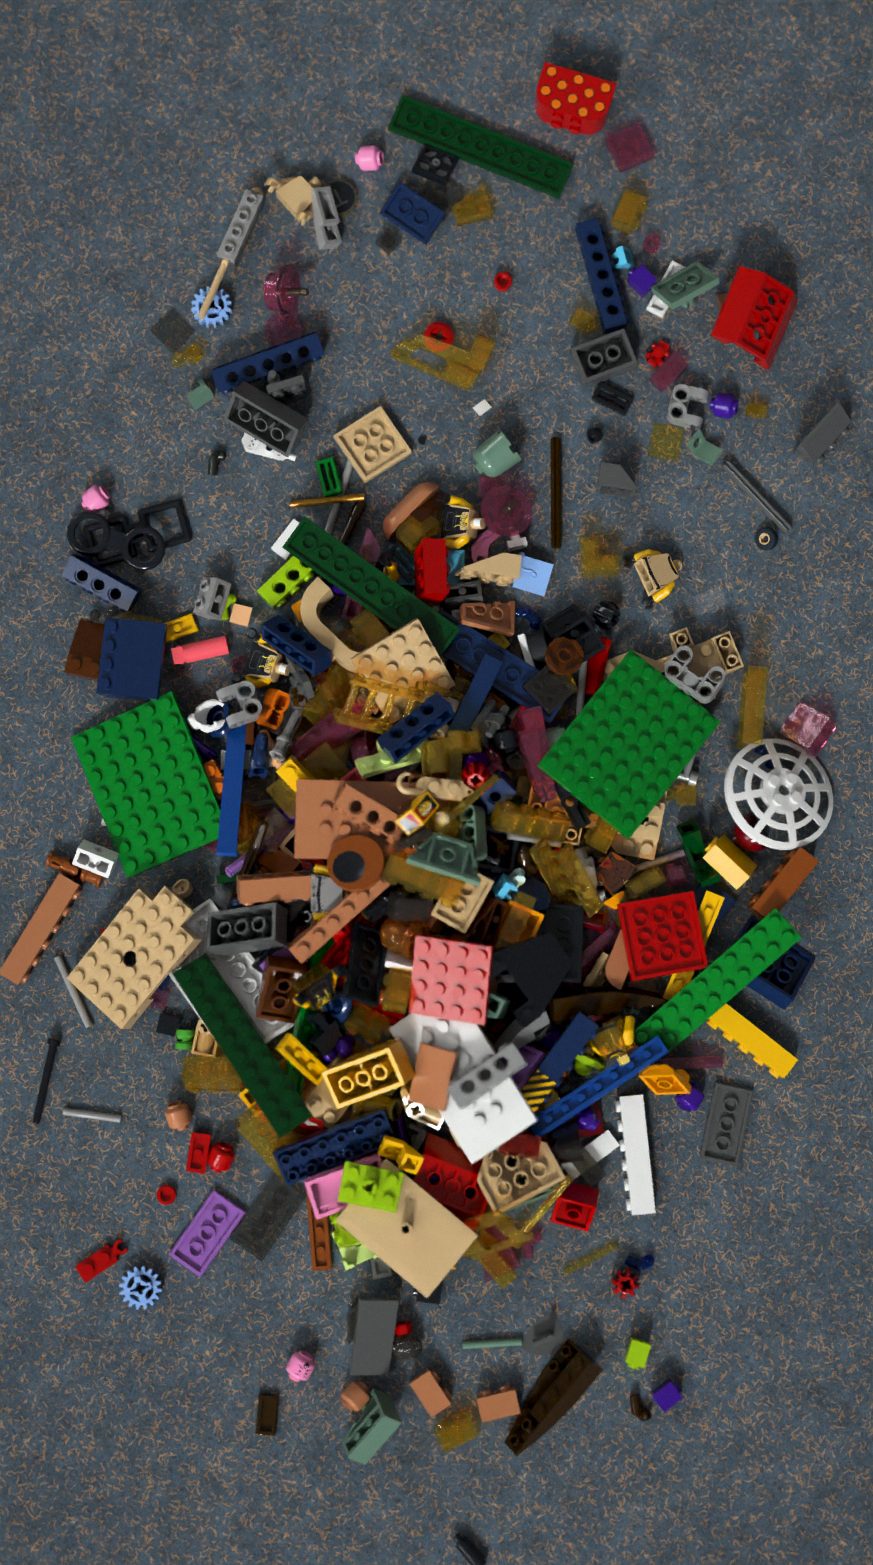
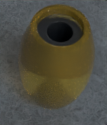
(390, 1104)

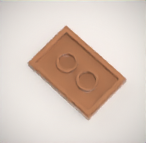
(432, 1076)

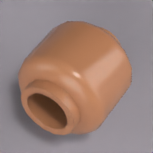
(178, 1115)
(355, 1396)

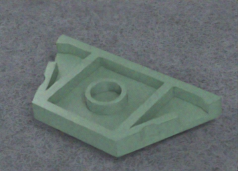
(447, 857)

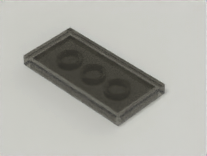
(268, 1217)

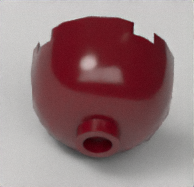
(744, 840)

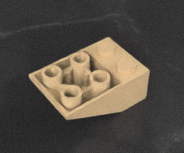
(499, 568)

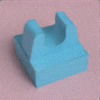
(625, 258)
(502, 887)

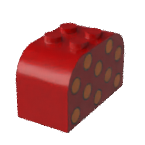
(573, 100)

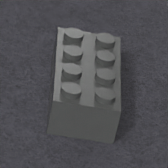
(265, 419)
(247, 929)

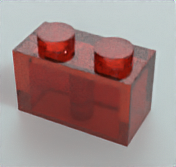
(521, 1146)

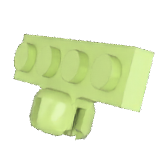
(381, 763)

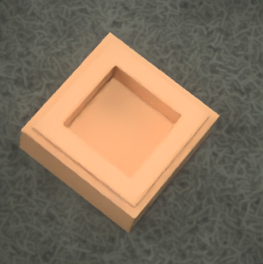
(241, 615)

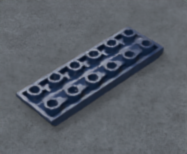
(332, 1146)

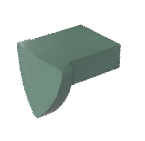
(200, 395)

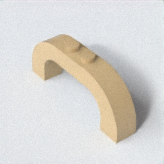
(311, 605)

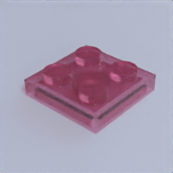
(629, 148)

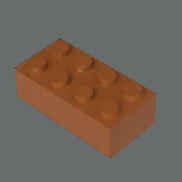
(784, 882)

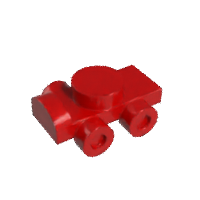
(659, 350)

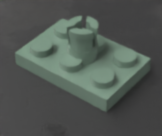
(685, 285)

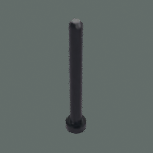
(53, 1043)

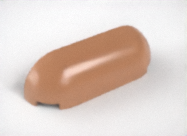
(407, 505)
(617, 965)

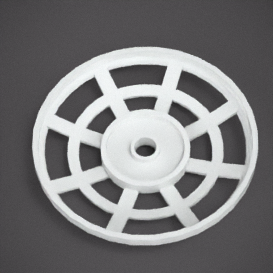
(773, 799)

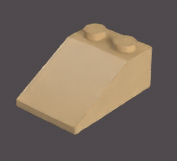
(321, 1103)

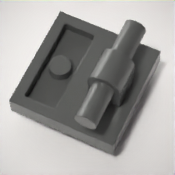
(282, 389)
(489, 721)

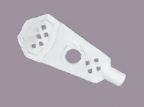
(260, 449)

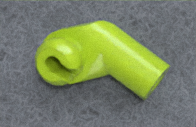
(230, 600)

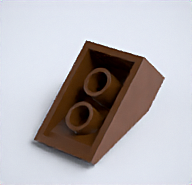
(85, 651)
(276, 990)

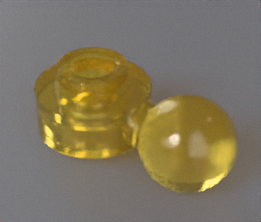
(192, 354)

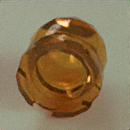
(400, 936)

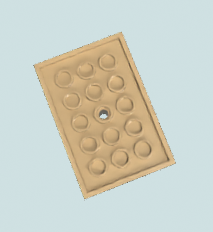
(422, 1253)

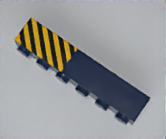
(559, 1060)

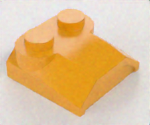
(666, 1080)

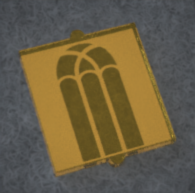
(665, 442)

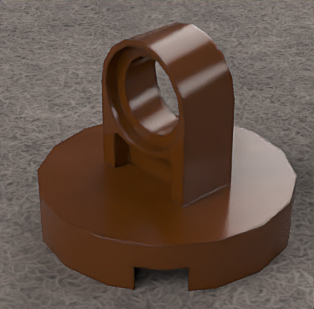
(564, 656)

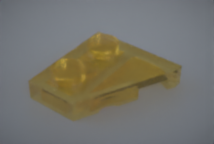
(473, 208)

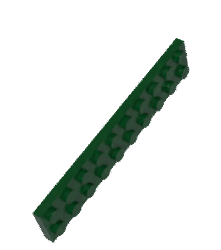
(481, 146)
(366, 583)
(242, 1045)

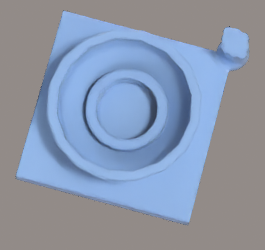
(533, 575)

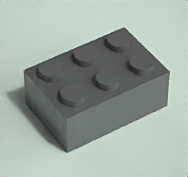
(603, 358)

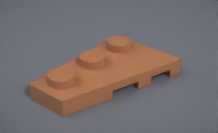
(490, 617)

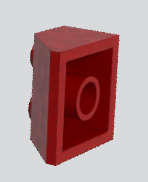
(575, 1206)

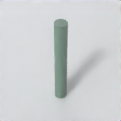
(492, 1343)

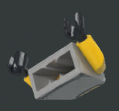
(324, 892)

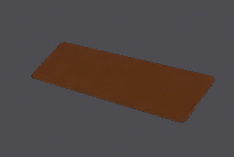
(428, 507)

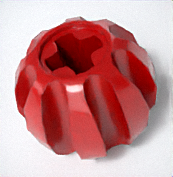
(475, 775)
(624, 1277)

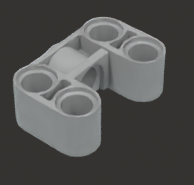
(688, 681)

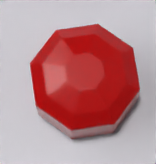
(502, 281)
(403, 1327)

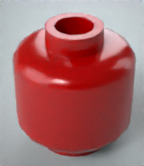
(221, 1157)

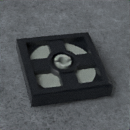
(435, 164)

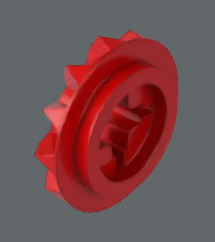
(436, 327)

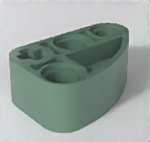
(477, 824)

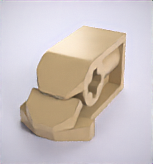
(204, 1043)
(421, 1113)

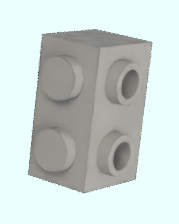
(212, 598)

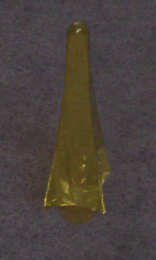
(431, 688)

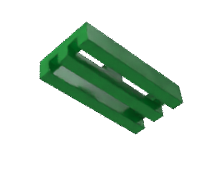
(333, 491)

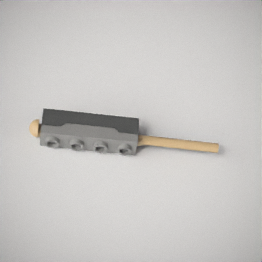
(235, 240)

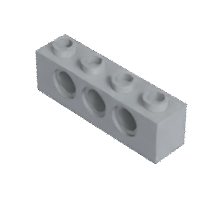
(490, 1062)

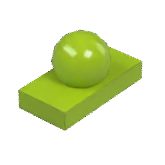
(585, 1064)

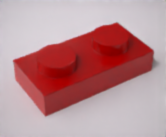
(198, 1152)

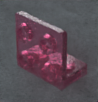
(808, 728)

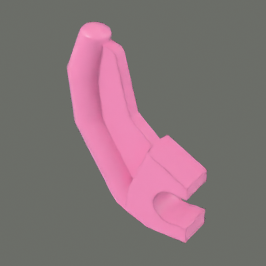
(482, 544)

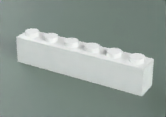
(636, 1154)

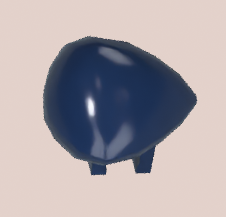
(339, 1006)

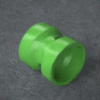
(184, 1039)

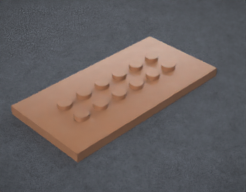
(321, 826)

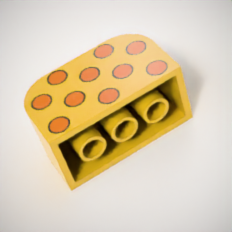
(368, 1073)

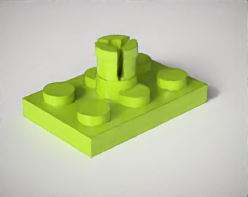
(370, 1186)

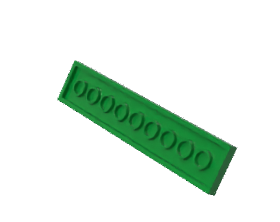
(719, 981)

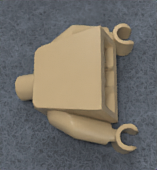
(295, 195)

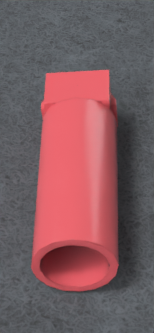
(200, 650)

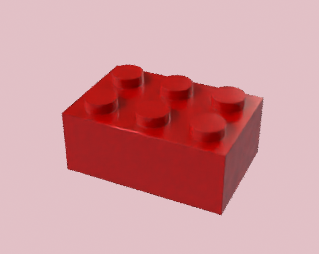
(431, 571)

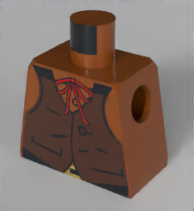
(612, 870)

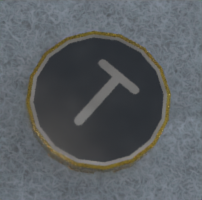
(344, 196)

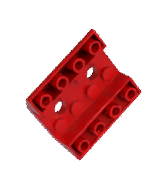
(748, 309)
(454, 1174)

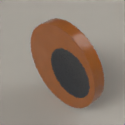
(356, 863)

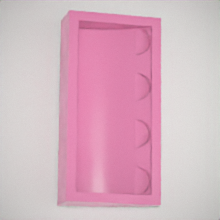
(325, 1187)

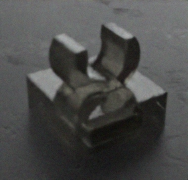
(388, 242)

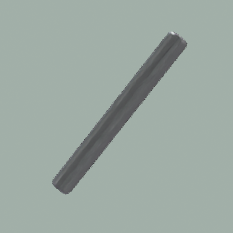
(757, 496)

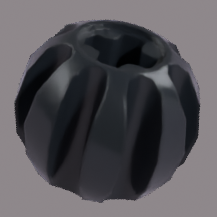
(606, 615)

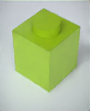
(637, 1353)

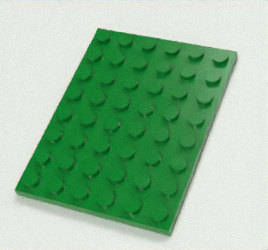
(628, 744)
(149, 784)

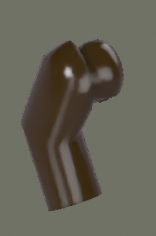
(524, 860)
(638, 1410)

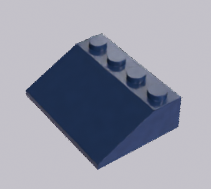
(131, 659)
(784, 976)

